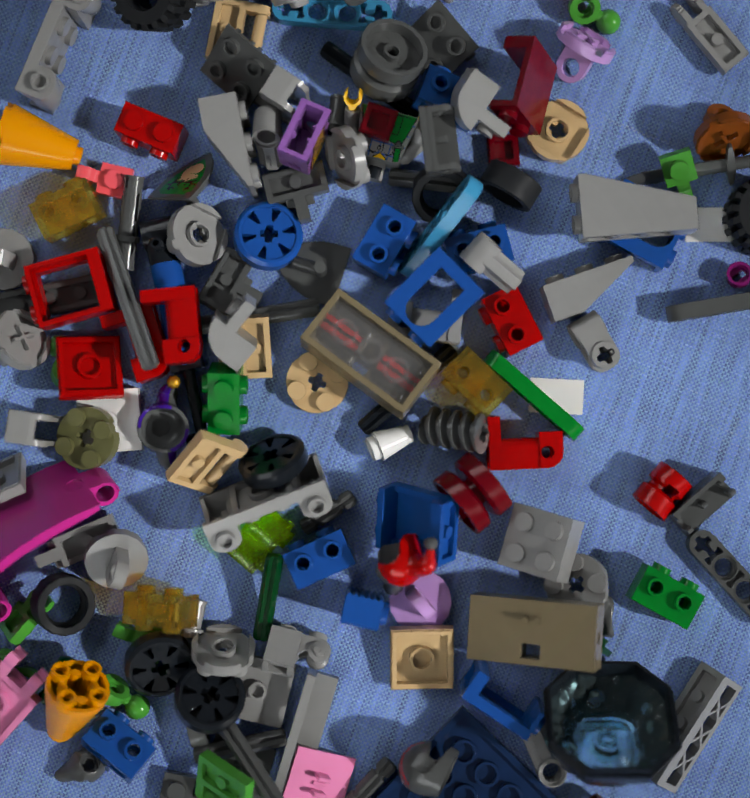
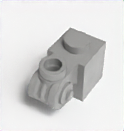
(289, 645)

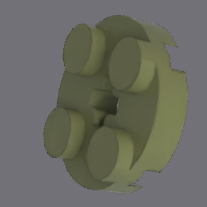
(70, 441)

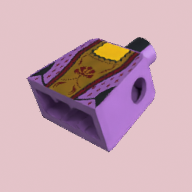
(300, 143)

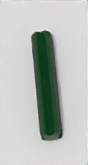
(268, 596)

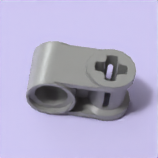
(590, 336)

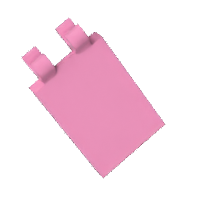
(17, 693)

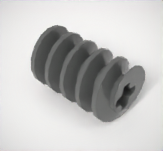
(454, 430)

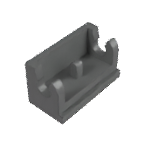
(439, 139)
(701, 502)

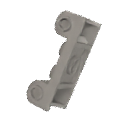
(47, 55)
(239, 504)

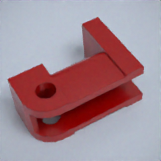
(116, 320)
(182, 322)
(522, 451)

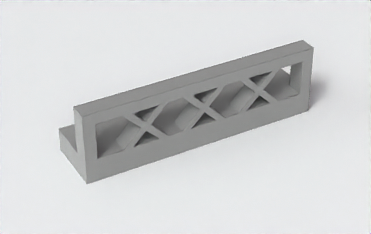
(693, 706)
(308, 719)

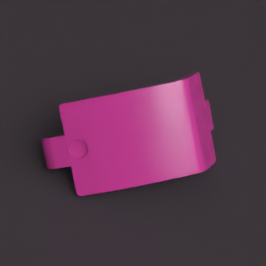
(52, 503)

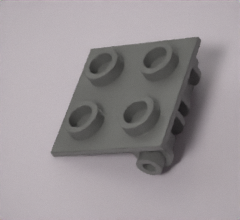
(445, 38)
(238, 65)

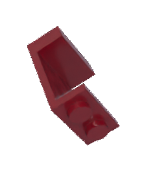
(533, 88)

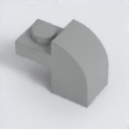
(470, 100)
(228, 338)

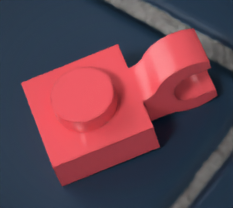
(108, 180)

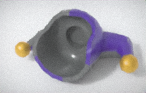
(163, 425)

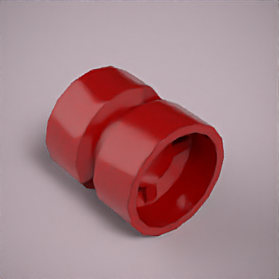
(661, 502)

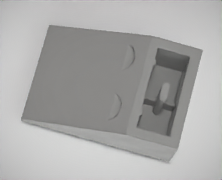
(225, 126)

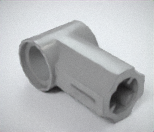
(267, 135)
(487, 258)
(540, 756)

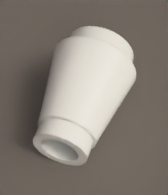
(388, 441)

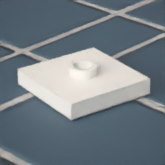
(125, 414)

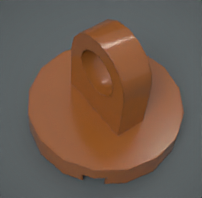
(720, 127)

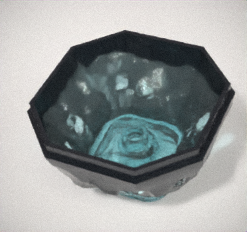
(611, 724)

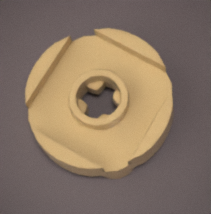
(575, 127)
(300, 389)

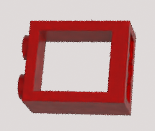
(103, 285)

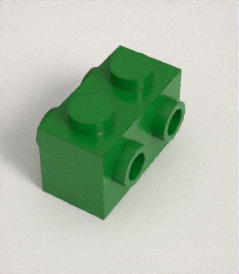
(224, 399)
(665, 594)

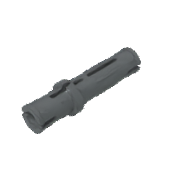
(129, 218)

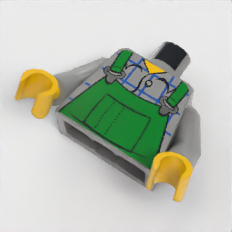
(402, 147)

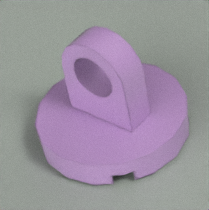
(583, 46)
(422, 602)

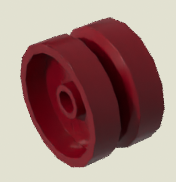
(474, 492)

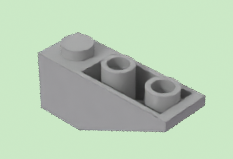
(576, 293)

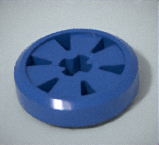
(281, 223)

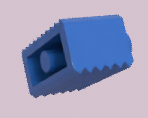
(364, 609)

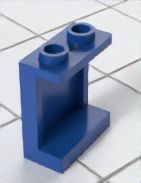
(419, 511)

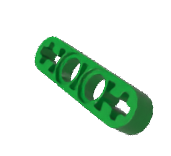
(533, 395)

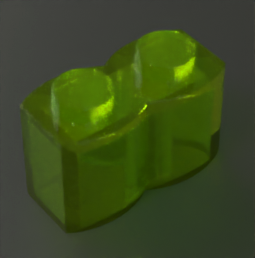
(260, 539)

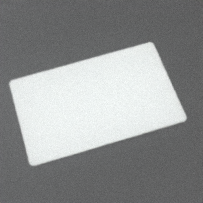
(710, 226)
(564, 392)

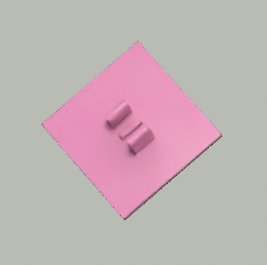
(318, 774)

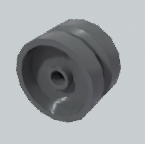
(388, 60)

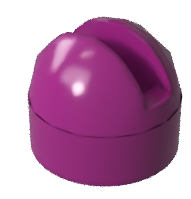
(734, 270)

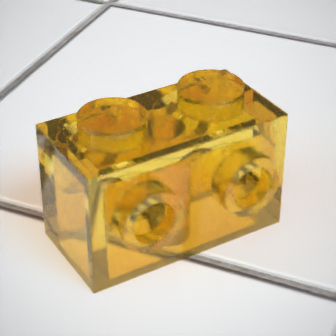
(67, 209)
(478, 378)
(162, 609)

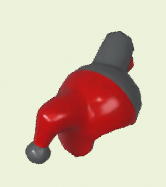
(404, 562)

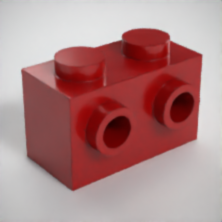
(151, 131)
(510, 321)

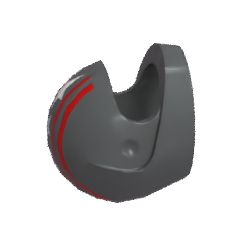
(423, 774)

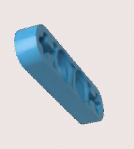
(331, 18)
(442, 224)

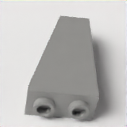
(626, 210)

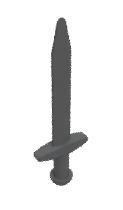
(728, 165)

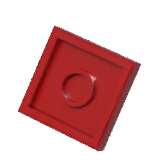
(89, 368)

